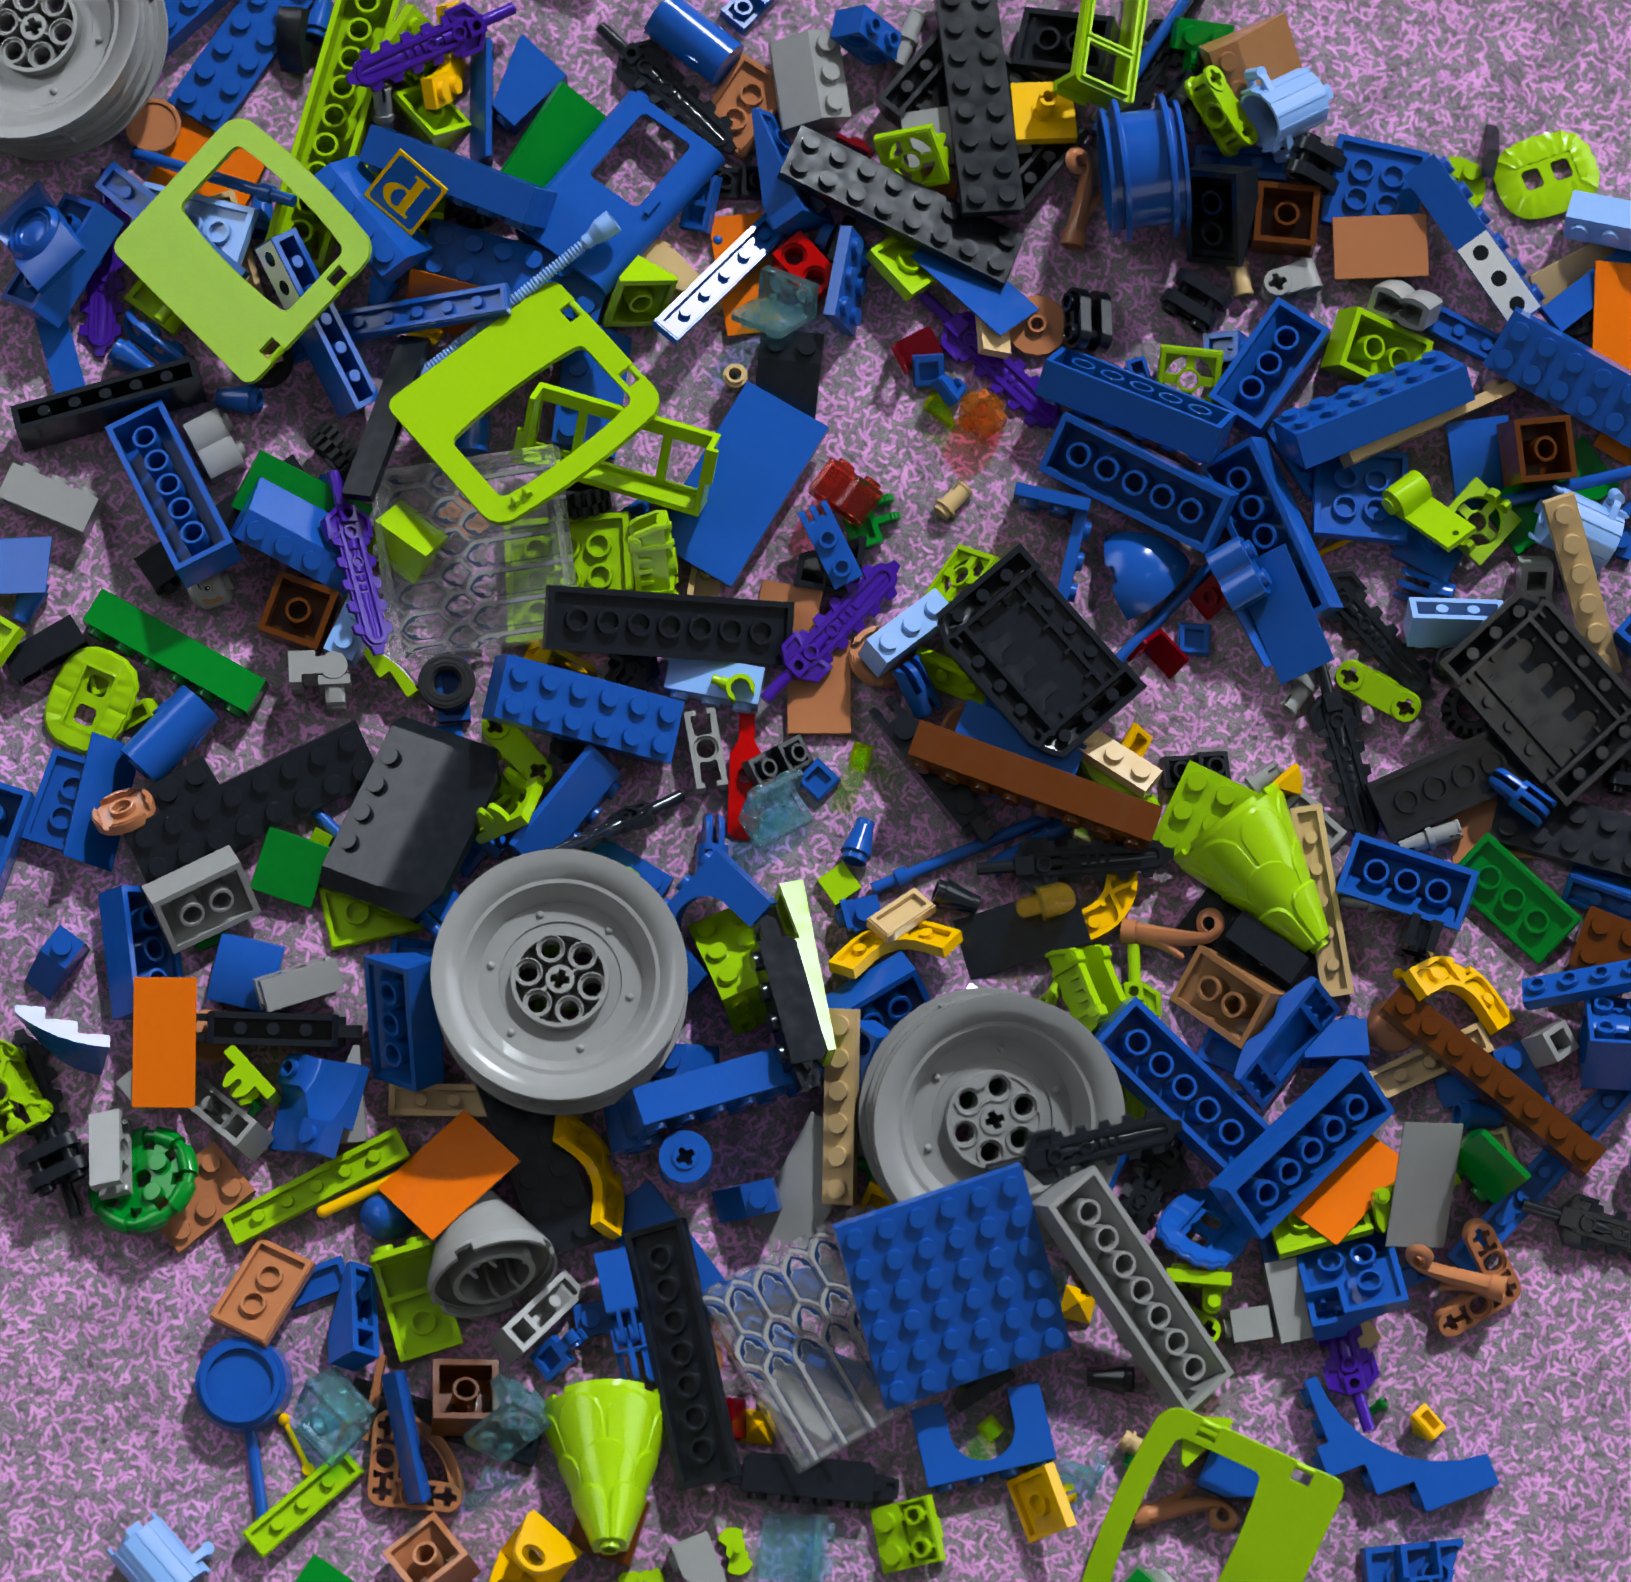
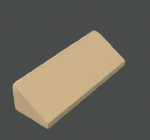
(1568, 270)

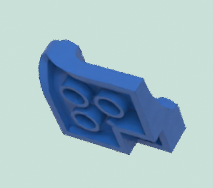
(316, 1104)
(1351, 1284)

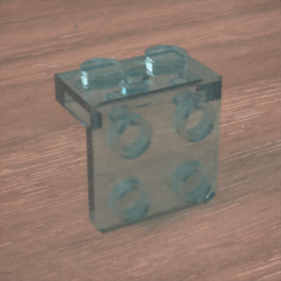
(781, 305)
(774, 810)
(512, 1424)
(796, 1547)

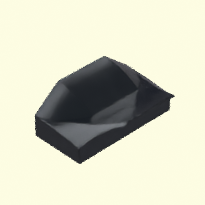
(973, 1391)

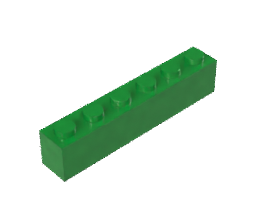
(175, 653)

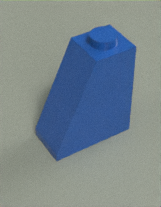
(525, 86)

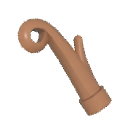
(1083, 206)
(1167, 938)
(1455, 1278)
(1178, 1506)

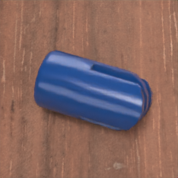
(1436, 585)
(917, 687)

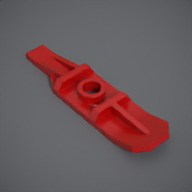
(737, 793)

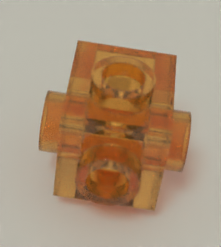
(988, 421)

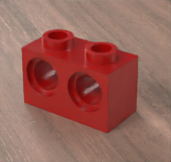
(812, 265)

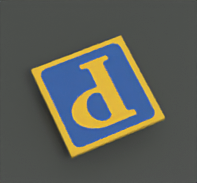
(406, 192)

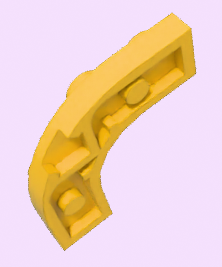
(447, 80)
(1112, 904)
(868, 947)
(1443, 974)
(607, 1187)

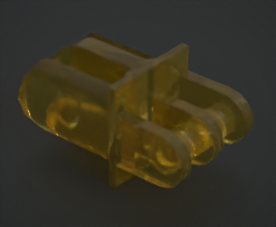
(1048, 901)

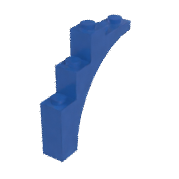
(1346, 1449)

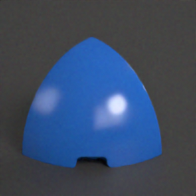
(1143, 570)

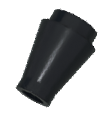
(954, 897)
(1113, 1378)

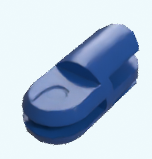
(1516, 791)
(707, 837)

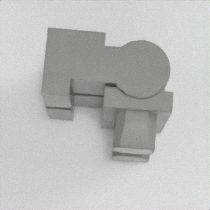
(326, 671)

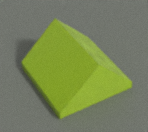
(434, 126)
(640, 295)
(407, 541)
(1189, 1451)

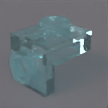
(1073, 1471)

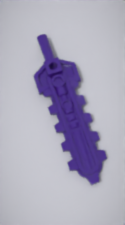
(459, 32)
(102, 292)
(1007, 376)
(351, 533)
(808, 654)
(1351, 1372)

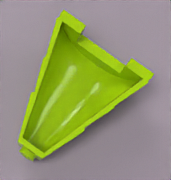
(1261, 869)
(607, 1454)

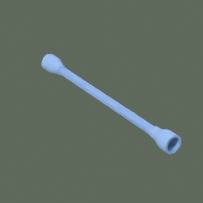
(601, 230)

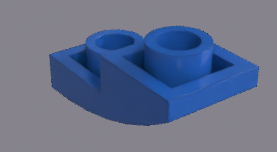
(743, 13)

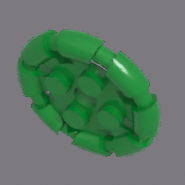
(161, 1186)

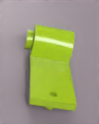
(1413, 502)

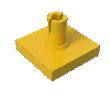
(1041, 114)
(1042, 1502)

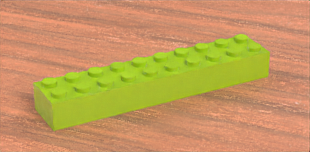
(334, 113)

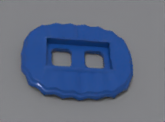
(1184, 1216)

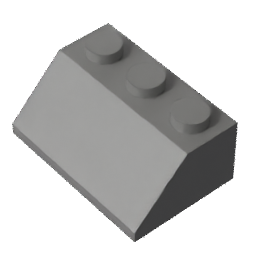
(809, 81)
(201, 899)

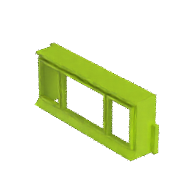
(1084, 88)
(618, 478)

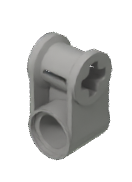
(1296, 279)

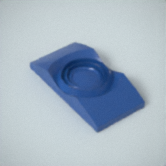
(39, 238)
(1280, 1046)

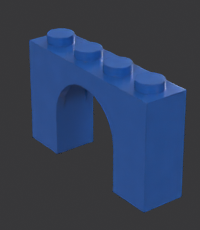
(727, 881)
(946, 1465)

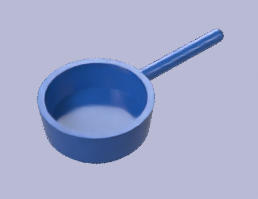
(244, 1392)

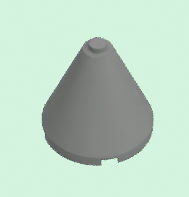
(489, 1261)

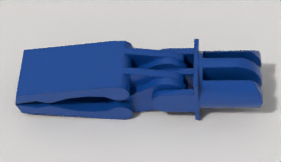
(621, 1300)

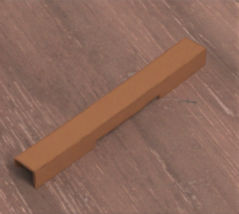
(376, 1389)

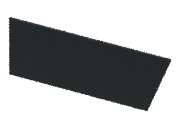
(1004, 939)

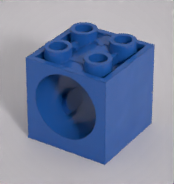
(1605, 1044)

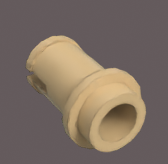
(1241, 279)
(732, 371)
(952, 500)
(1129, 1442)

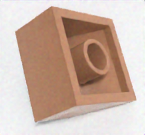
(431, 1554)

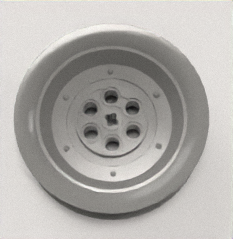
(92, 79)
(580, 907)
(957, 1047)

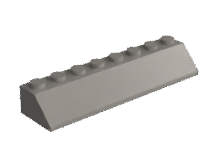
(1132, 1288)

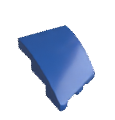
(1473, 454)
(61, 1039)
(1411, 1561)

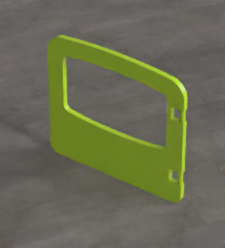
(199, 282)
(493, 366)
(1282, 1522)

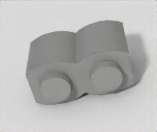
(1408, 306)
(215, 445)

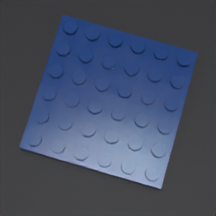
(952, 1285)

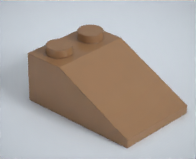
(1257, 45)
(1226, 996)

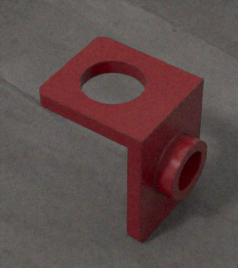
(856, 144)
(920, 342)
(1208, 598)
(1162, 652)

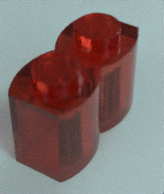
(846, 492)

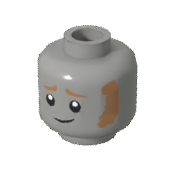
(214, 590)

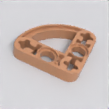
(397, 1498)

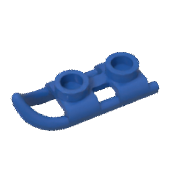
(149, 337)

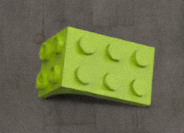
(725, 950)
(415, 1321)

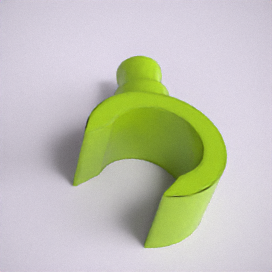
(727, 683)

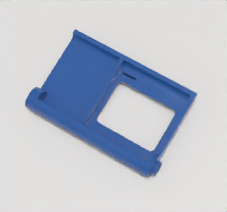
(584, 198)

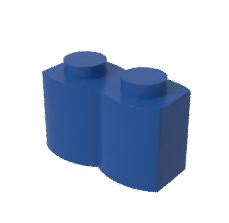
(1238, 573)

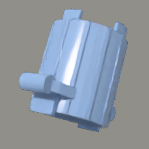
(1284, 107)
(1601, 524)
(158, 1555)

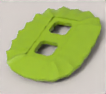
(1539, 154)
(71, 691)

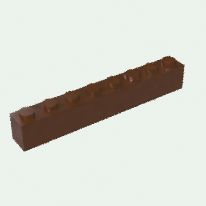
(1033, 785)
(1492, 1081)

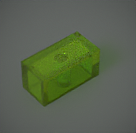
(861, 757)
(989, 1429)

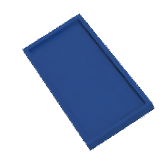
(758, 465)

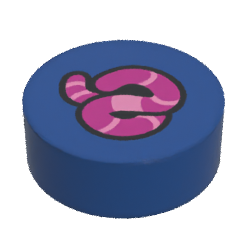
(825, 237)

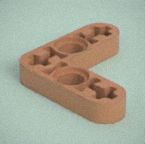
(1463, 1300)

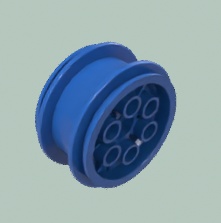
(1144, 168)

